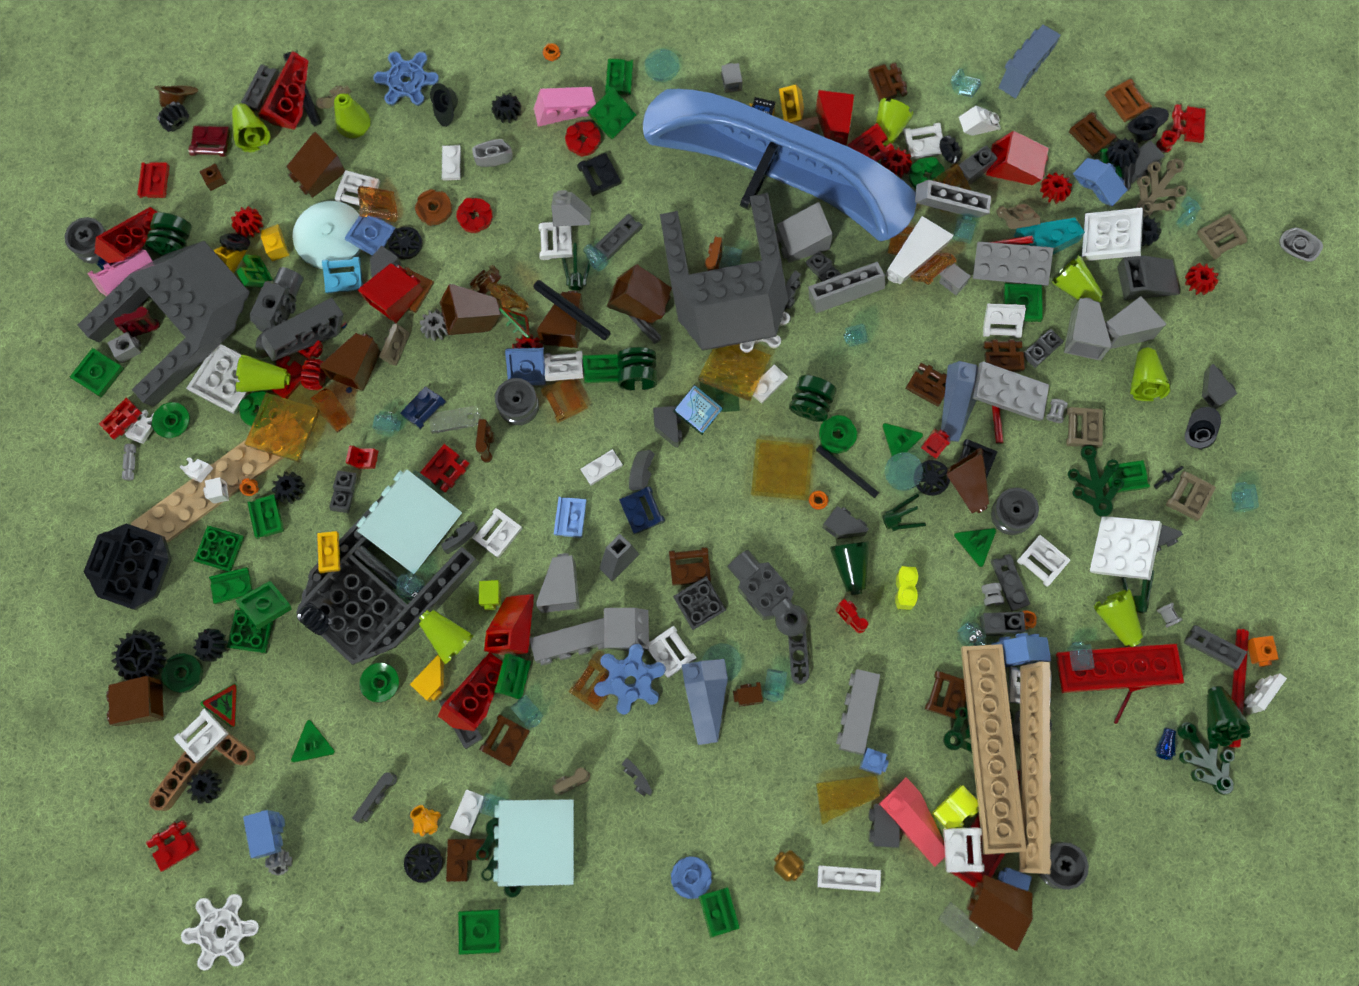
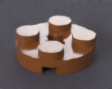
(437, 216)

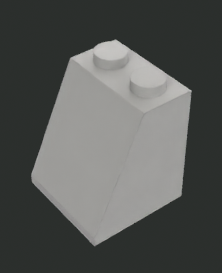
(804, 234)
(1134, 324)
(1087, 331)
(560, 586)

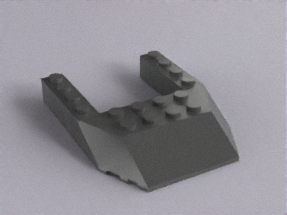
(194, 293)
(729, 302)
(365, 611)

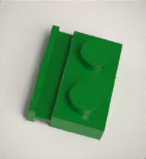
(619, 75)
(600, 368)
(1132, 474)
(265, 516)
(230, 585)
(513, 676)
(719, 912)

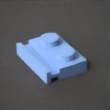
(570, 517)

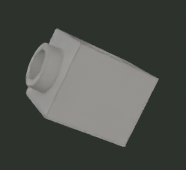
(731, 77)
(954, 279)
(118, 347)

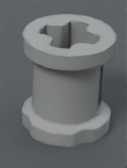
(1060, 405)
(1169, 615)

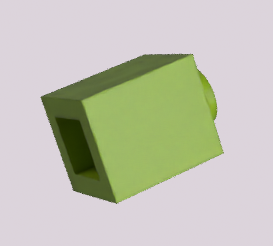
(490, 594)

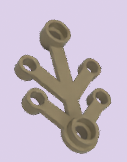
(1157, 189)

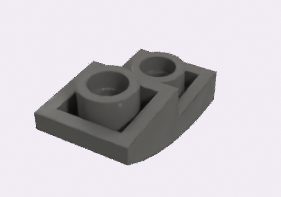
(822, 267)
(791, 286)
(1043, 348)
(639, 471)
(343, 491)
(465, 532)
(642, 784)

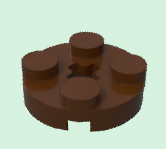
(481, 280)

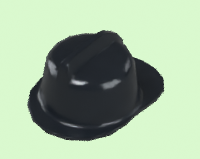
(441, 99)
(1147, 124)
(1203, 428)

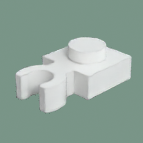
(141, 429)
(196, 470)

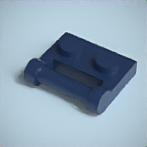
(422, 407)
(636, 514)

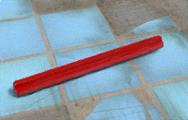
(1239, 677)

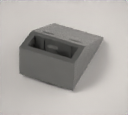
(1147, 277)

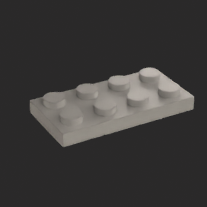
(1013, 263)
(1010, 391)

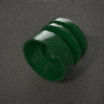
(167, 233)
(637, 365)
(812, 398)

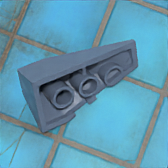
(958, 398)
(705, 691)

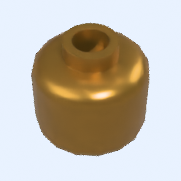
(789, 865)

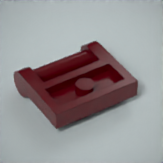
(209, 136)
(131, 322)

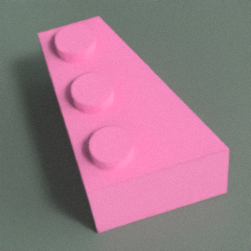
(563, 104)
(113, 275)

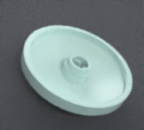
(322, 232)

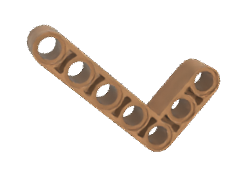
(178, 771)

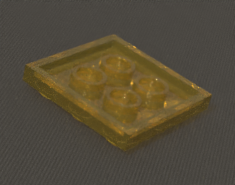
(734, 370)
(282, 427)
(782, 469)

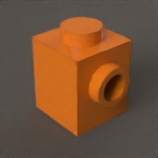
(1262, 650)

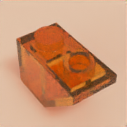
(331, 409)

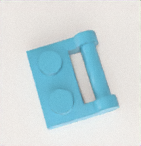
(342, 281)

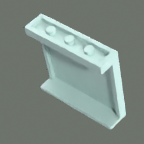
(408, 520)
(534, 842)

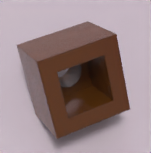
(212, 177)

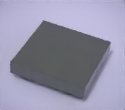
(699, 603)

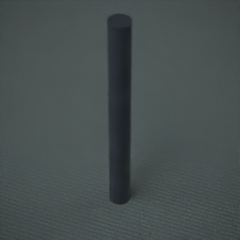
(847, 471)

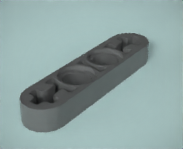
(798, 646)

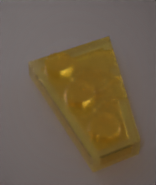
(843, 795)

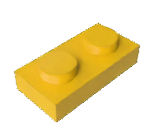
(328, 552)

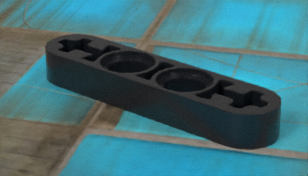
(760, 174)

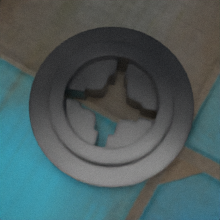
(950, 149)
(234, 242)

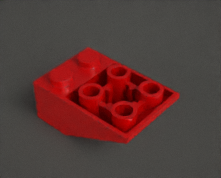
(511, 626)

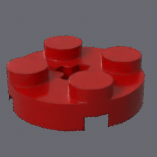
(584, 129)
(470, 206)

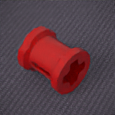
(1166, 141)

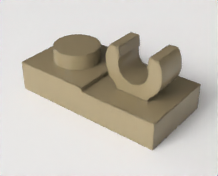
(394, 344)

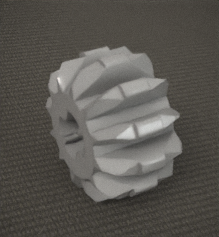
(430, 321)

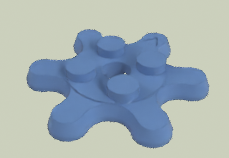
(401, 69)
(630, 666)

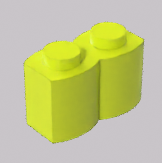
(907, 593)
(956, 808)

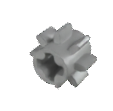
(278, 862)

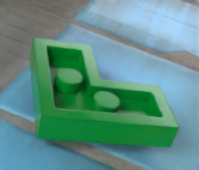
(255, 272)

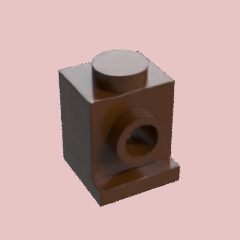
(748, 695)

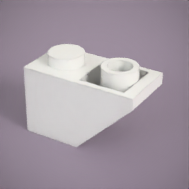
(979, 121)

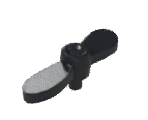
(1167, 477)

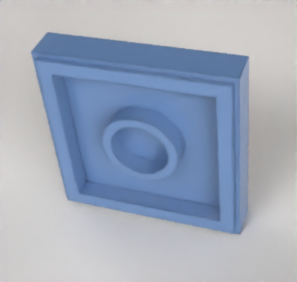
(369, 233)
(526, 364)

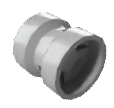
(992, 594)

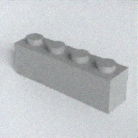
(952, 199)
(846, 287)
(568, 641)
(859, 712)

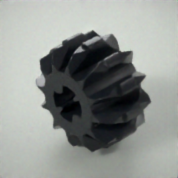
(506, 107)
(173, 116)
(1123, 152)
(1152, 231)
(287, 480)
(314, 619)
(210, 645)
(212, 786)

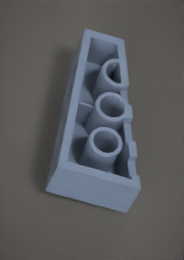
(1028, 60)

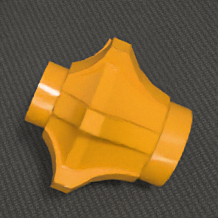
(424, 820)

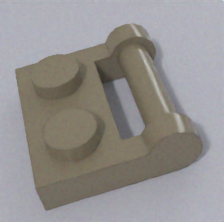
(328, 102)
(1018, 216)
(1219, 230)
(1090, 427)
(1196, 499)
(566, 783)

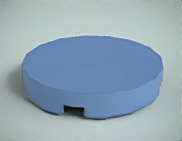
(699, 875)

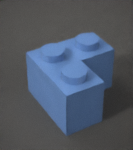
(1101, 179)
(1024, 649)
(264, 832)

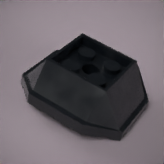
(112, 561)

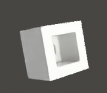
(216, 490)

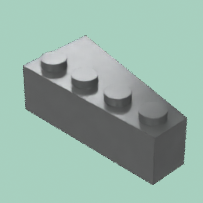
(303, 330)

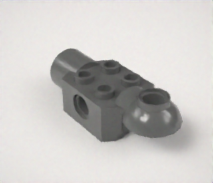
(275, 303)
(767, 593)

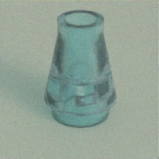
(596, 259)

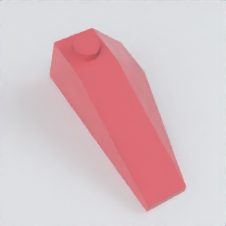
(914, 819)

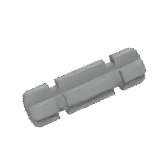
(128, 462)

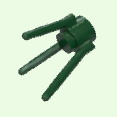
(576, 280)
(892, 518)
(1141, 602)

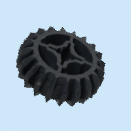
(135, 642)

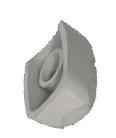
(492, 153)
(1301, 244)

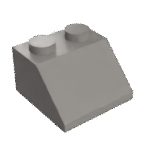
(569, 210)
(625, 628)

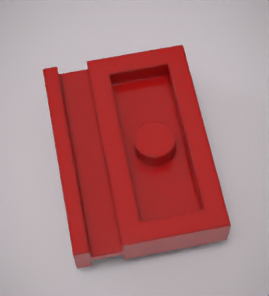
(153, 180)

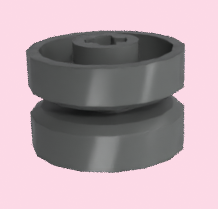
(81, 238)
(517, 401)
(1025, 512)
(1074, 869)

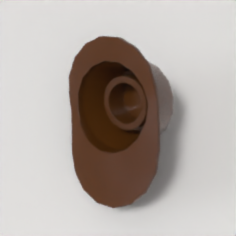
(176, 93)

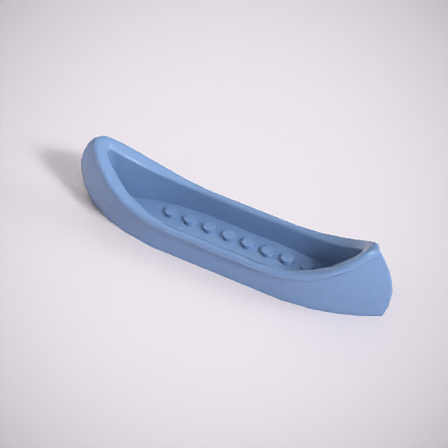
(805, 160)

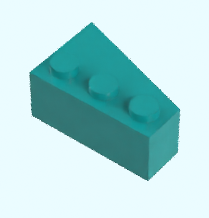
(1053, 234)

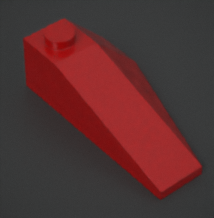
(286, 98)
(125, 238)
(472, 699)

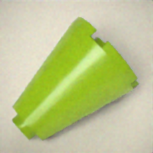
(350, 117)
(892, 118)
(248, 129)
(1078, 281)
(259, 375)
(1149, 377)
(1121, 617)
(444, 634)

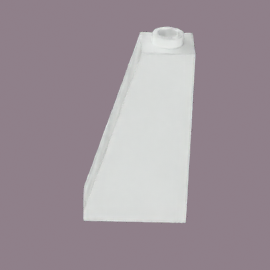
(921, 246)

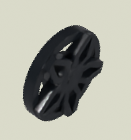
(405, 242)
(932, 478)
(423, 863)

